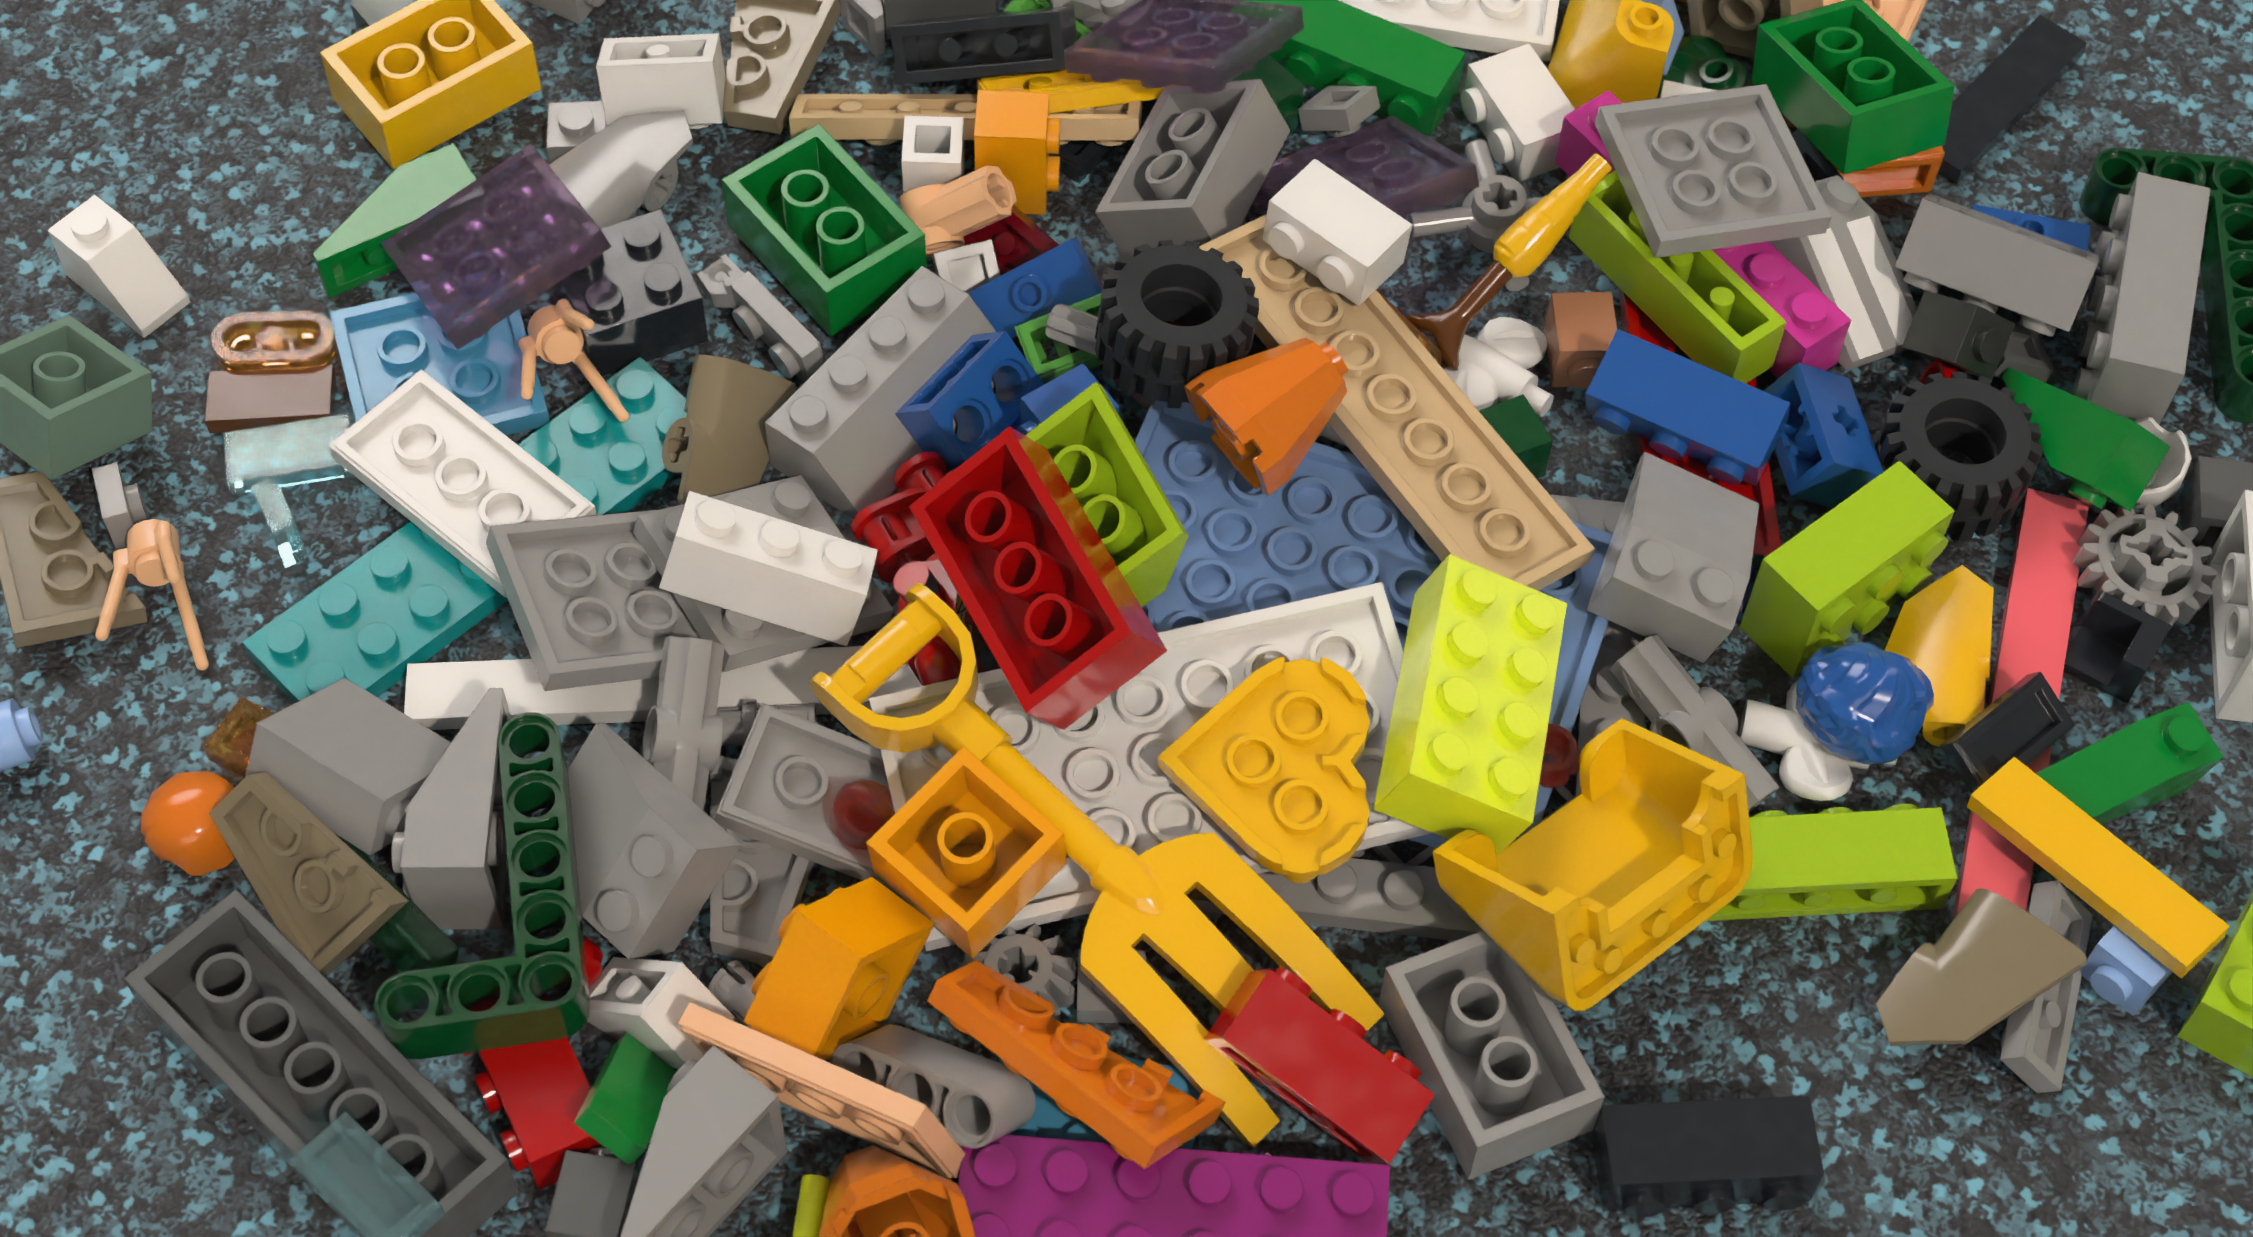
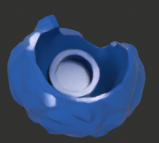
(1863, 701)

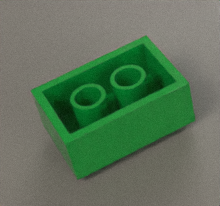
(1852, 85)
(823, 228)

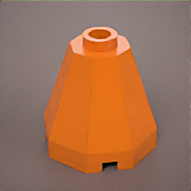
(1270, 407)
(892, 1197)

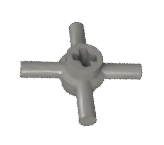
(1485, 211)

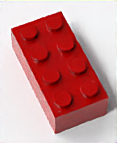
(1037, 579)

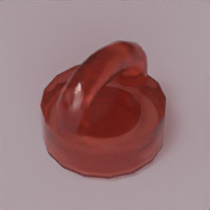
(860, 812)

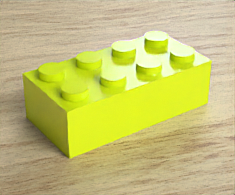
(1471, 705)

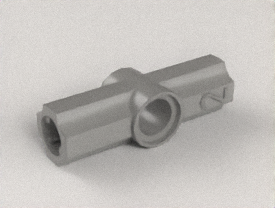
(1689, 714)
(683, 727)

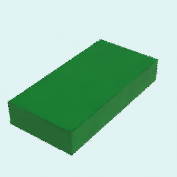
(626, 1099)

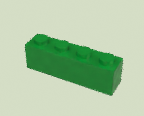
(1351, 47)

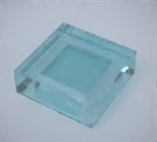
(279, 522)

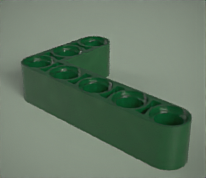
(2225, 253)
(536, 905)

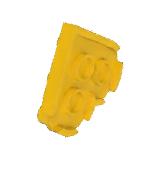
(1281, 767)

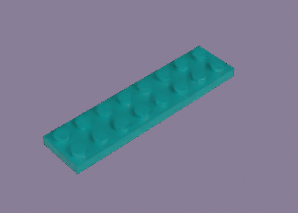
(417, 598)

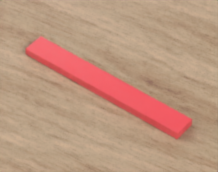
(2030, 641)

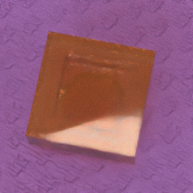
(234, 737)

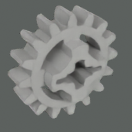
(2146, 563)

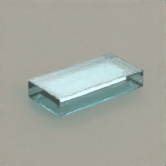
(285, 452)
(365, 1183)

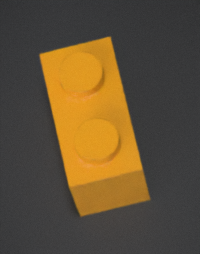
(1018, 137)

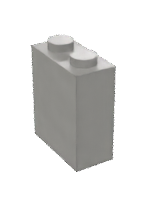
(348, 761)

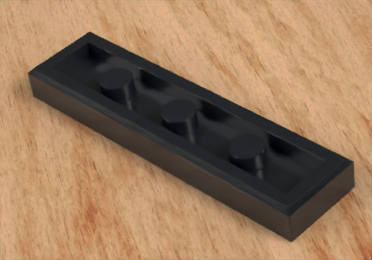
(2006, 93)

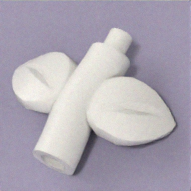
(1497, 364)
(1806, 764)

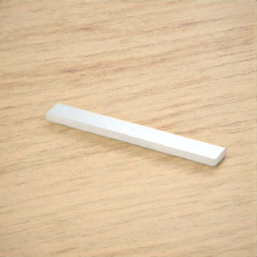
(448, 692)

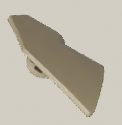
(724, 434)
(1975, 974)

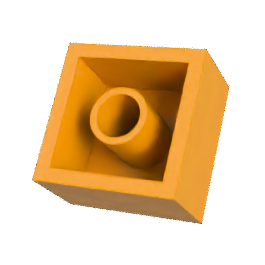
(967, 852)
(838, 968)

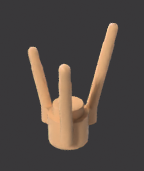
(559, 340)
(155, 561)

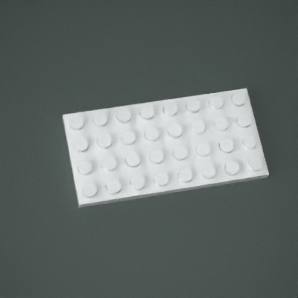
(1111, 752)

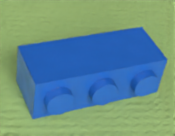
(1686, 409)

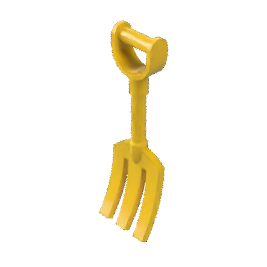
(1138, 893)

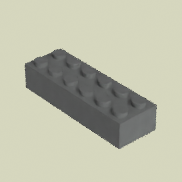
(302, 1055)

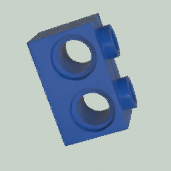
(965, 391)

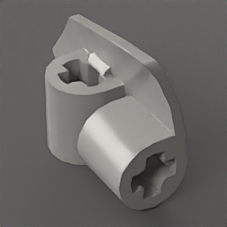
(626, 165)

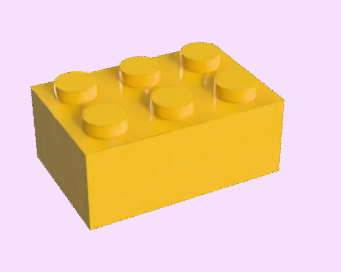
(430, 74)

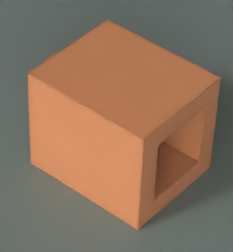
(1578, 335)

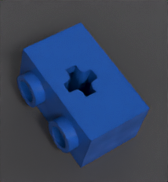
(1826, 439)

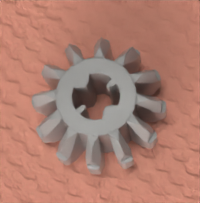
(1036, 961)

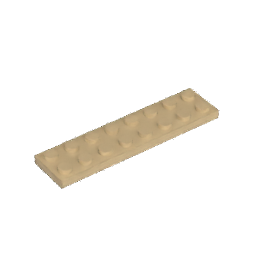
(1414, 425)

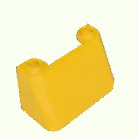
(1613, 49)
(1612, 872)

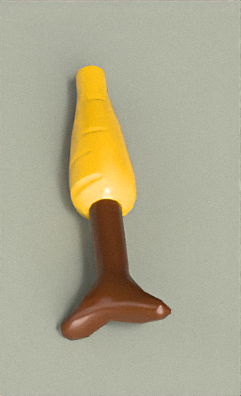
(1515, 256)

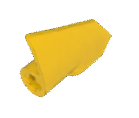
(1949, 638)

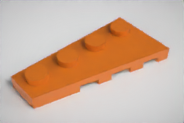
(1073, 1065)

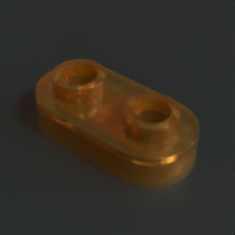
(276, 340)

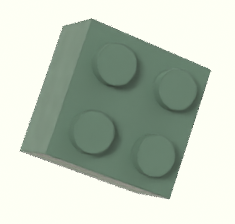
(70, 397)

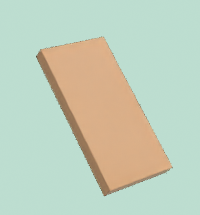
(830, 1092)

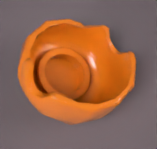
(180, 826)

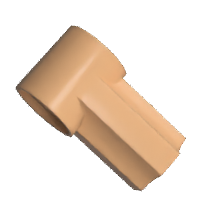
(959, 207)

